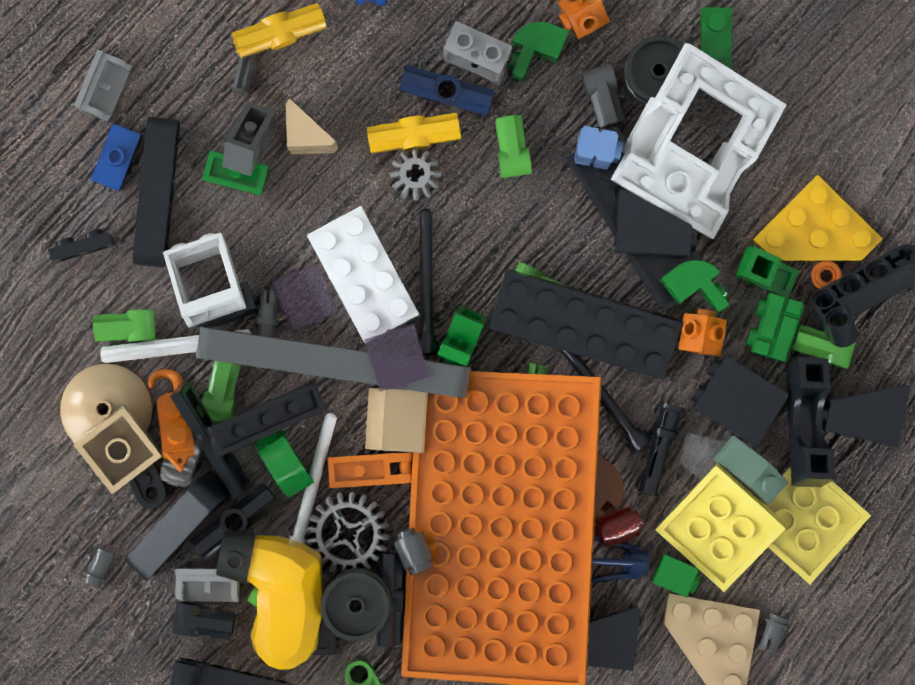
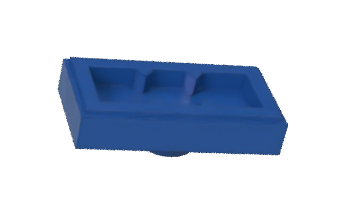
(116, 157)

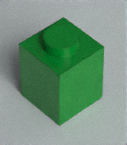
(676, 575)

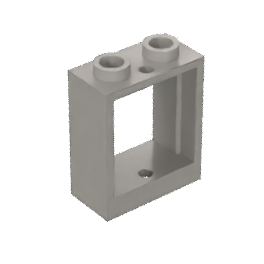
(472, 46)

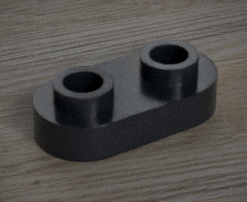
(143, 482)

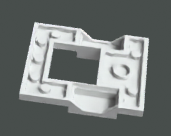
(674, 177)

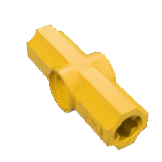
(278, 30)
(413, 133)

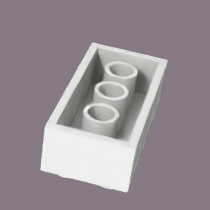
(363, 274)

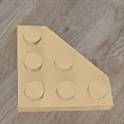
(713, 637)

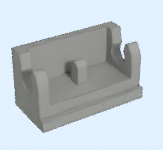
(103, 86)
(204, 586)

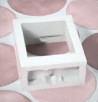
(213, 305)

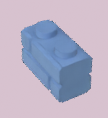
(598, 148)

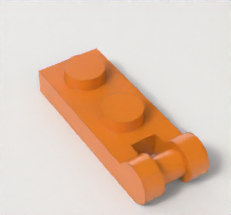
(369, 470)

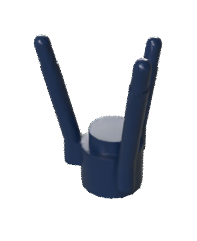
(634, 562)

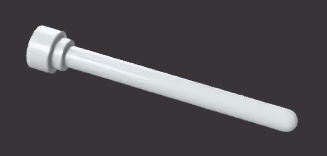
(316, 473)

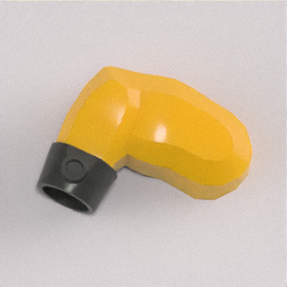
(287, 595)

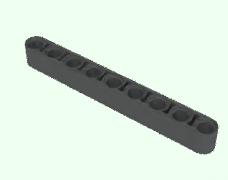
(320, 360)

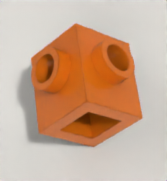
(582, 16)
(702, 333)

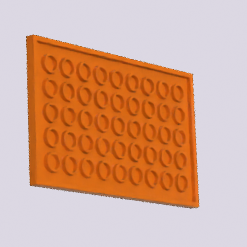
(508, 531)

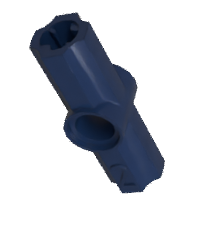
(427, 83)

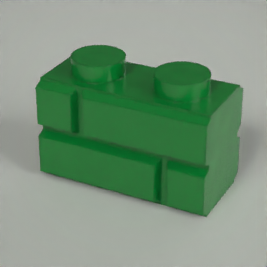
(775, 327)

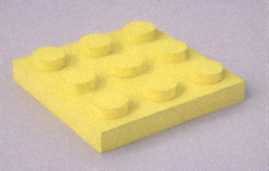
(817, 525)
(721, 527)

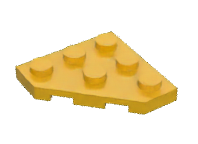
(817, 228)

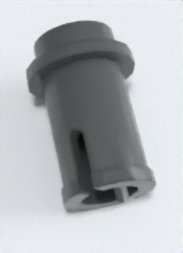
(98, 567)
(774, 631)

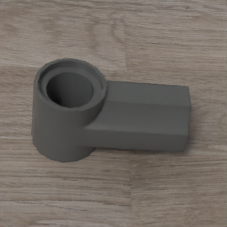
(601, 87)

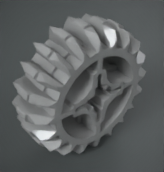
(371, 519)

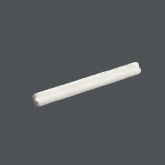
(152, 348)

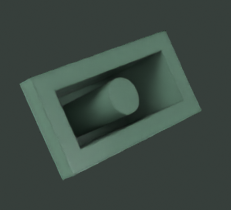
(751, 470)

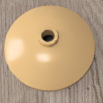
(100, 385)

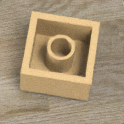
(118, 449)

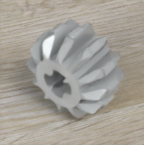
(407, 168)
(176, 478)

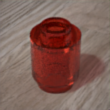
(619, 526)

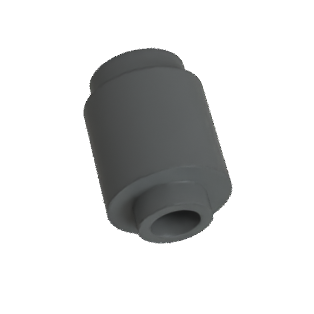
(413, 551)

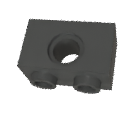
(249, 138)

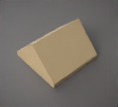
(304, 134)
(396, 420)

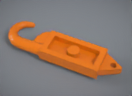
(174, 431)

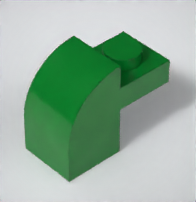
(539, 40)
(766, 272)
(696, 276)
(462, 337)
(283, 463)

